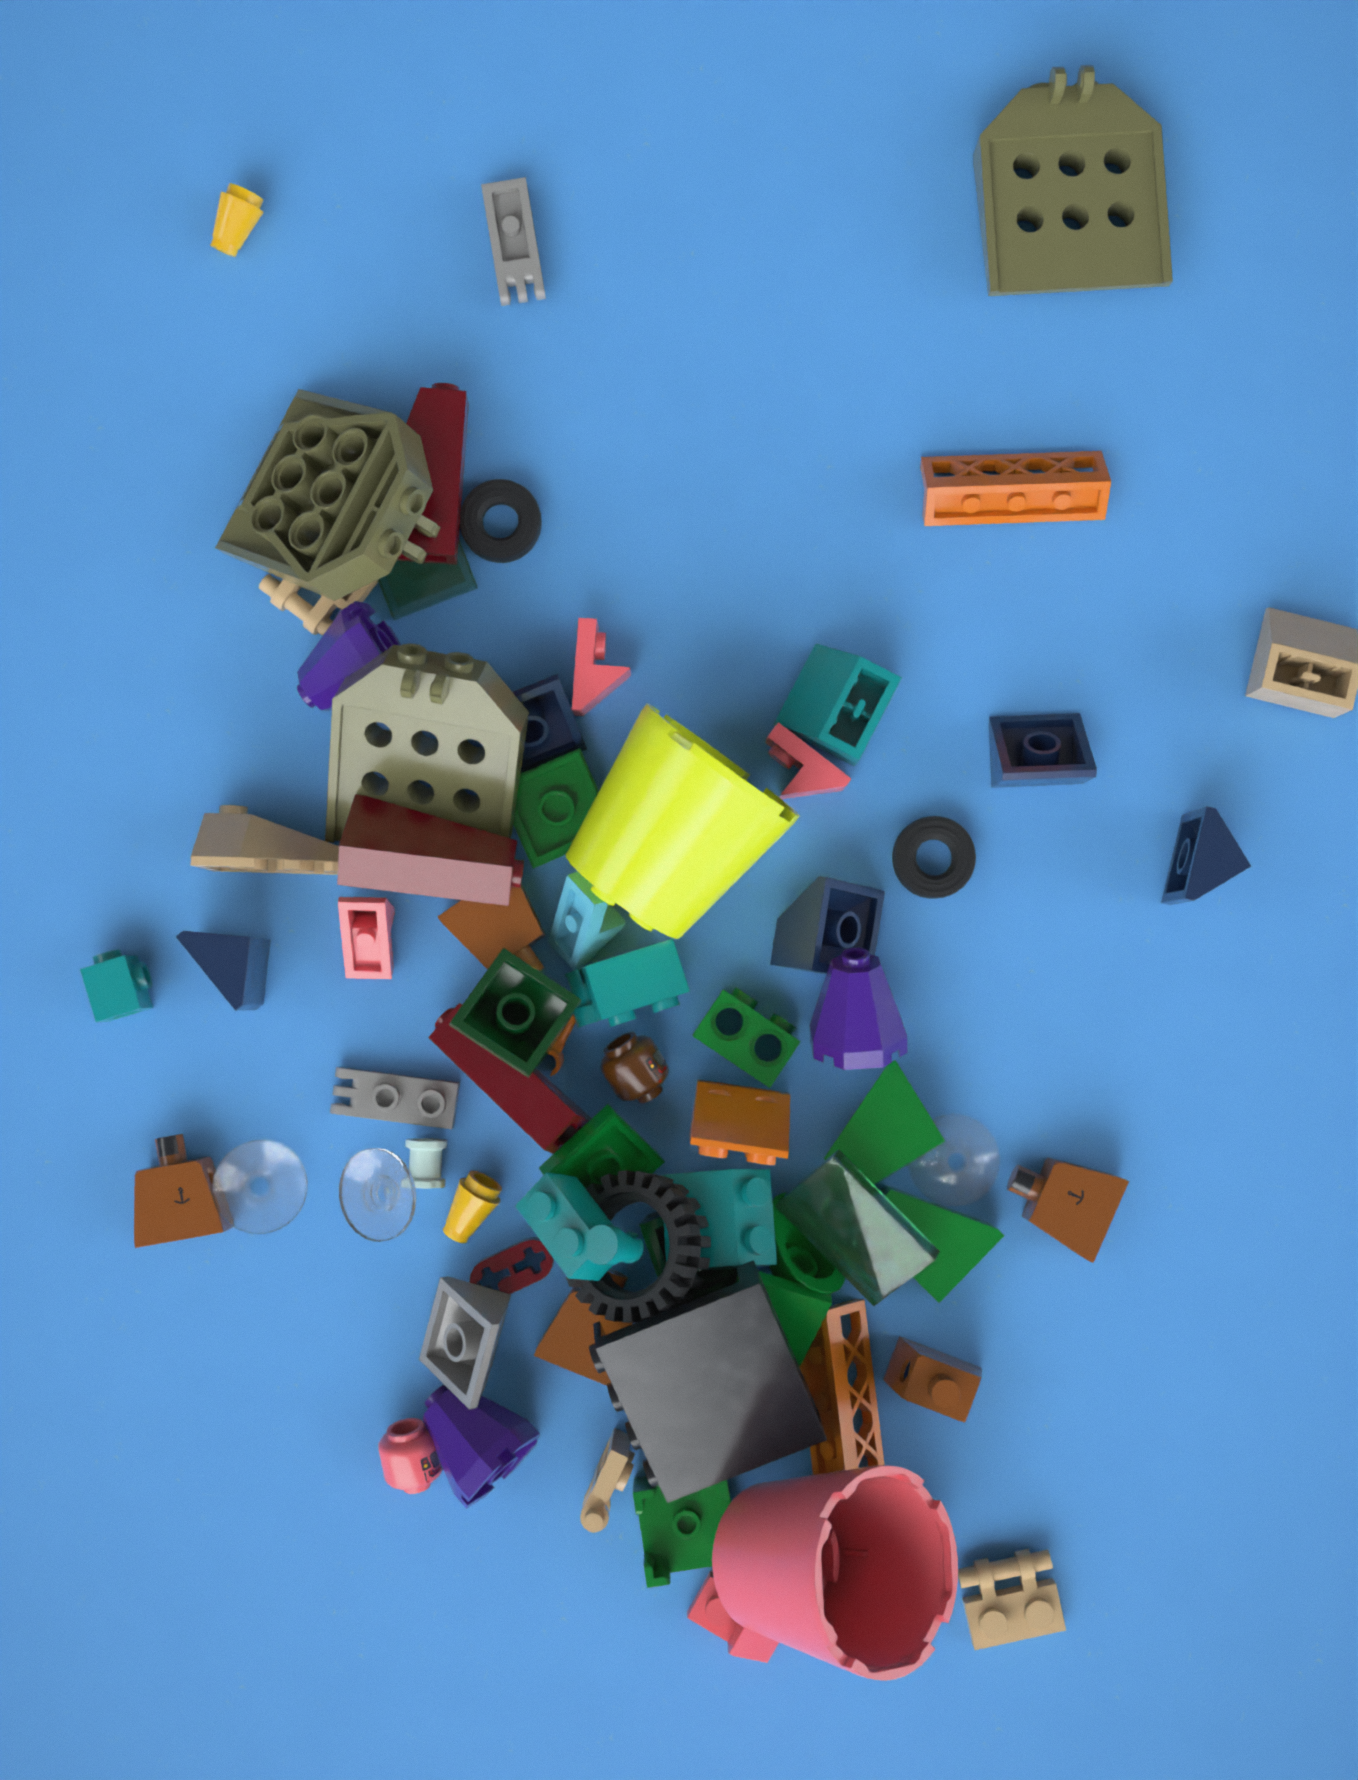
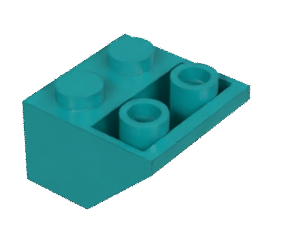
(838, 702)

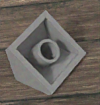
(464, 1336)

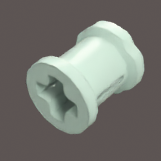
(426, 1161)

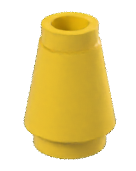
(235, 219)
(471, 1205)

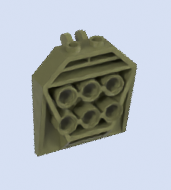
(1083, 130)
(333, 498)
(437, 694)

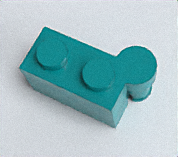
(628, 982)
(576, 1228)

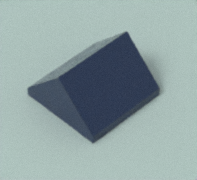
(550, 725)
(1039, 750)
(1202, 857)
(233, 965)

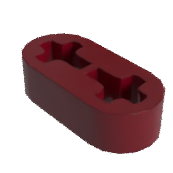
(507, 1259)

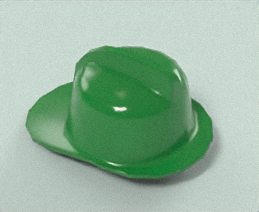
(800, 1259)

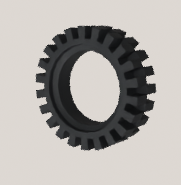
(684, 1250)

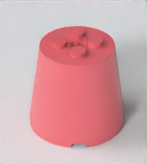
(841, 1567)

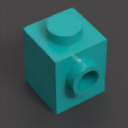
(117, 986)

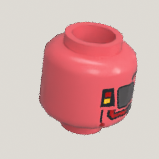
(409, 1456)

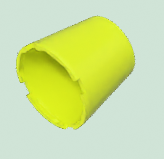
(673, 827)

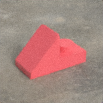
(593, 681)
(815, 772)
(366, 937)
(710, 1614)

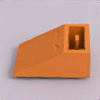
(740, 1121)

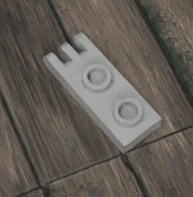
(513, 239)
(397, 1098)

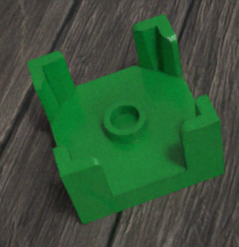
(679, 1532)

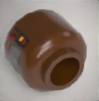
(634, 1067)

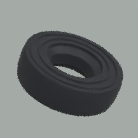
(500, 493)
(962, 857)

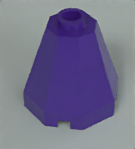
(341, 651)
(857, 1014)
(476, 1443)

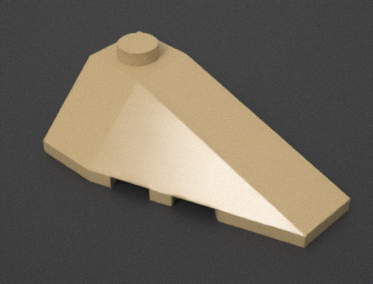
(254, 845)

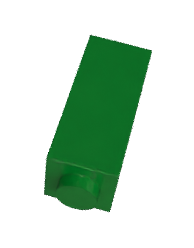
(888, 1128)
(957, 1236)

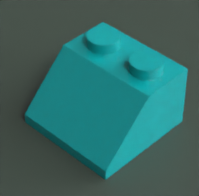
(737, 1215)

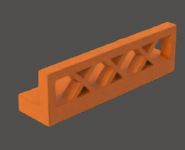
(1015, 493)
(836, 1399)

